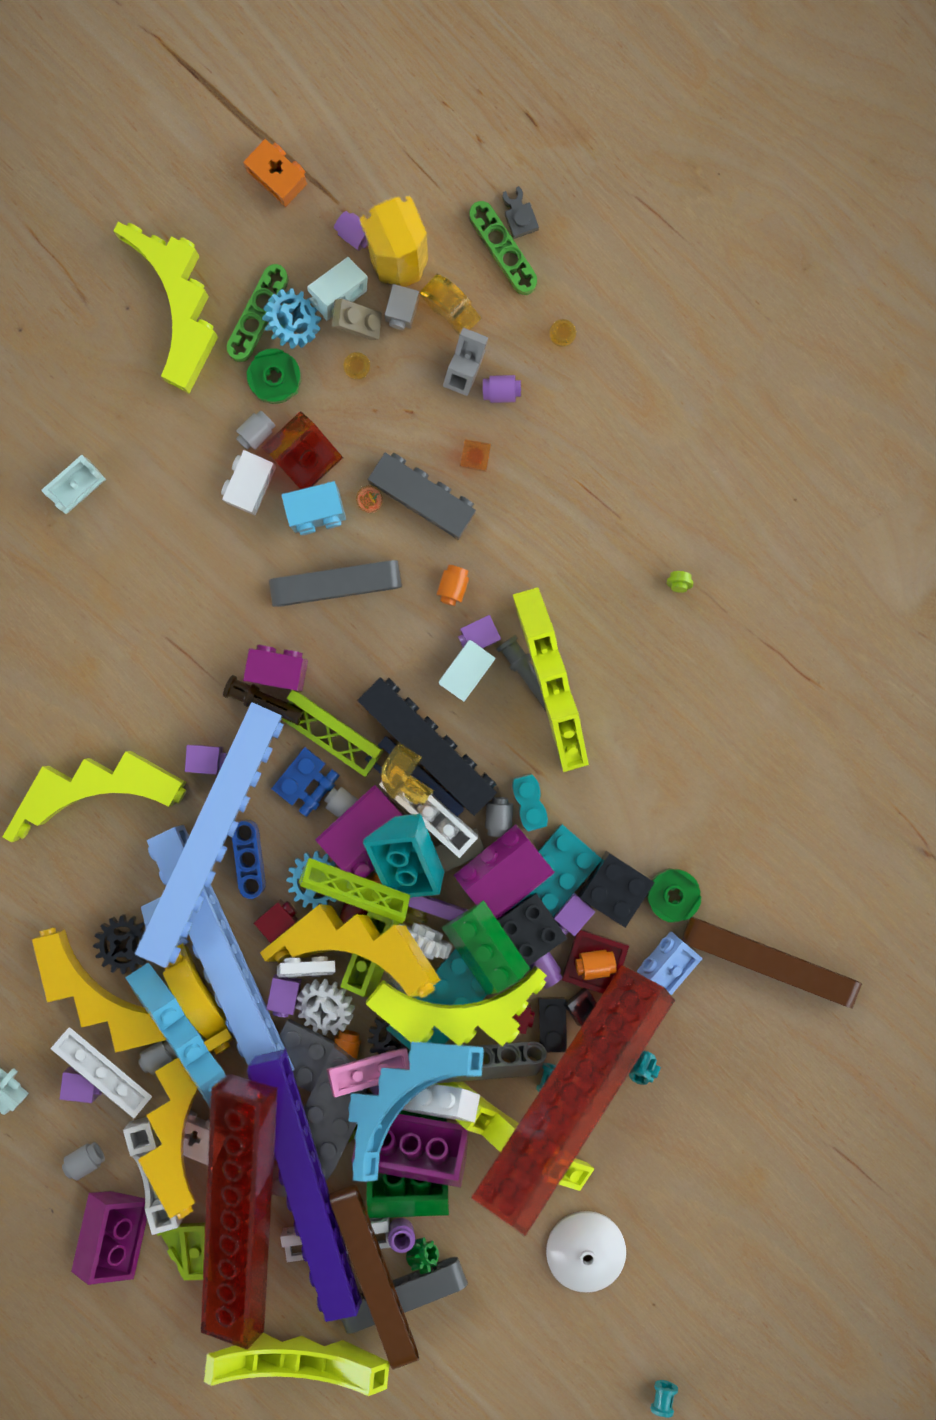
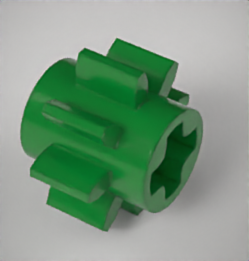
(422, 1256)

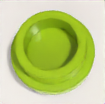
(680, 581)

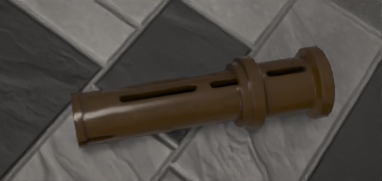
(250, 693)

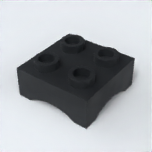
(532, 929)

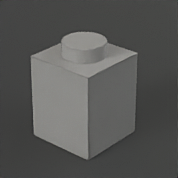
(401, 307)

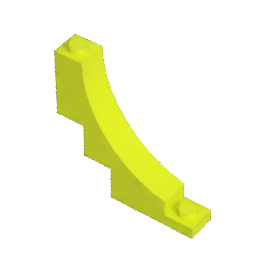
(552, 679)
(55, 791)
(498, 1128)

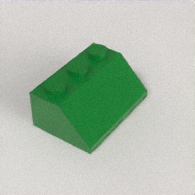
(486, 949)
(405, 1197)

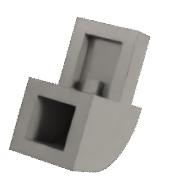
(465, 361)

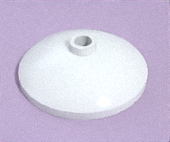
(583, 1235)

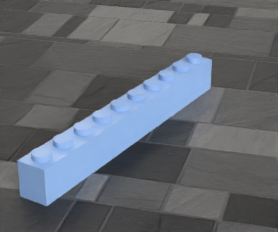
(208, 836)
(221, 959)

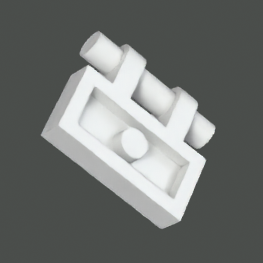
(294, 967)

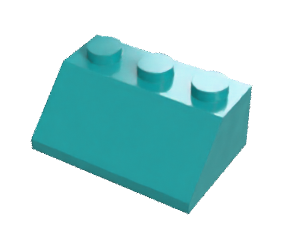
(406, 856)

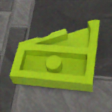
(187, 1249)

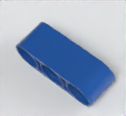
(244, 871)

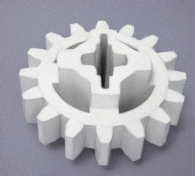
(429, 941)
(325, 1007)

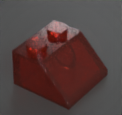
(302, 451)

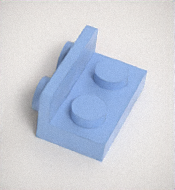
(670, 963)

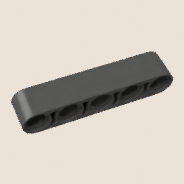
(335, 583)
(514, 1052)
(415, 1291)

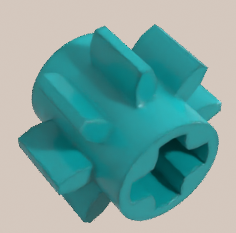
(645, 1069)

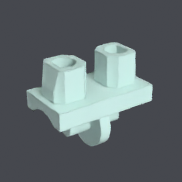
(10, 1091)

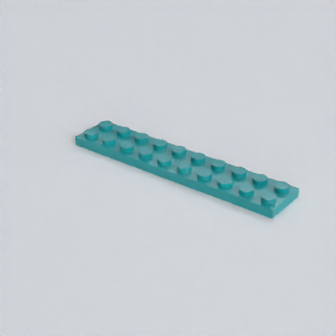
(572, 865)

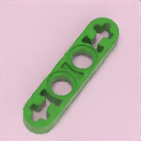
(506, 246)
(255, 312)

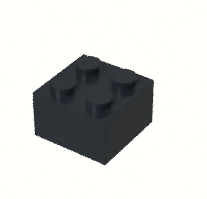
(616, 889)

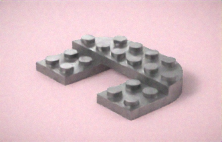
(325, 1114)

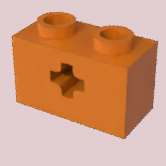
(283, 185)

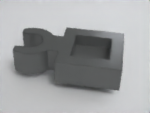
(520, 216)

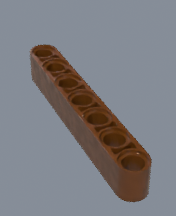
(771, 962)
(374, 1276)

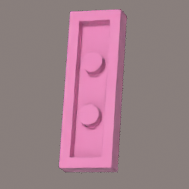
(365, 1072)

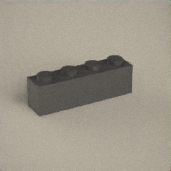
(421, 495)

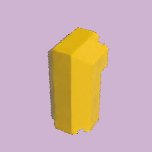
(396, 241)

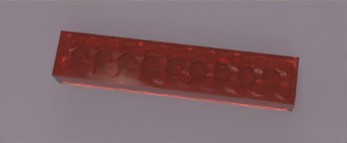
(573, 1099)
(238, 1209)

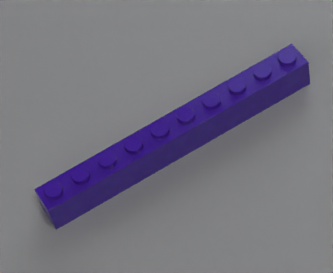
(307, 1192)

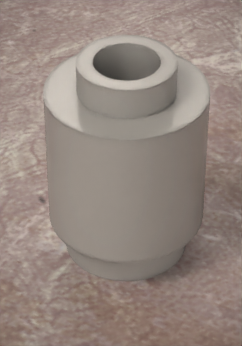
(255, 430)
(339, 801)
(498, 816)
(156, 1057)
(83, 1161)

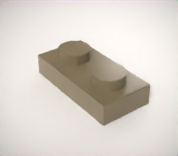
(356, 319)

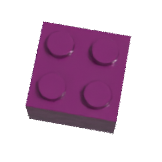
(276, 669)

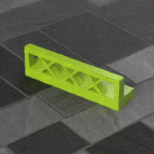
(341, 730)
(354, 890)

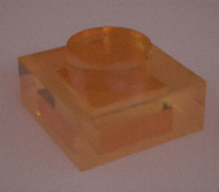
(475, 455)

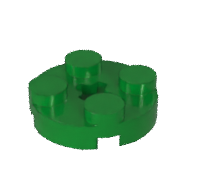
(261, 367)
(689, 893)

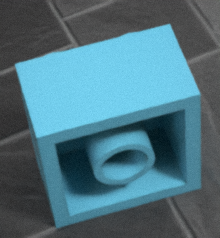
(314, 508)

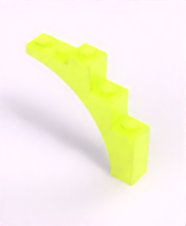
(174, 264)
(458, 1022)
(300, 1358)

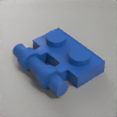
(299, 776)

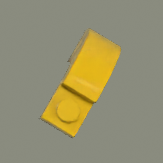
(193, 995)

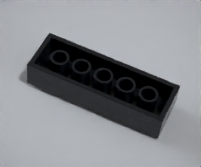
(437, 753)

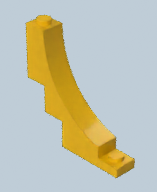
(393, 950)
(65, 977)
(165, 1163)

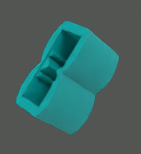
(531, 810)

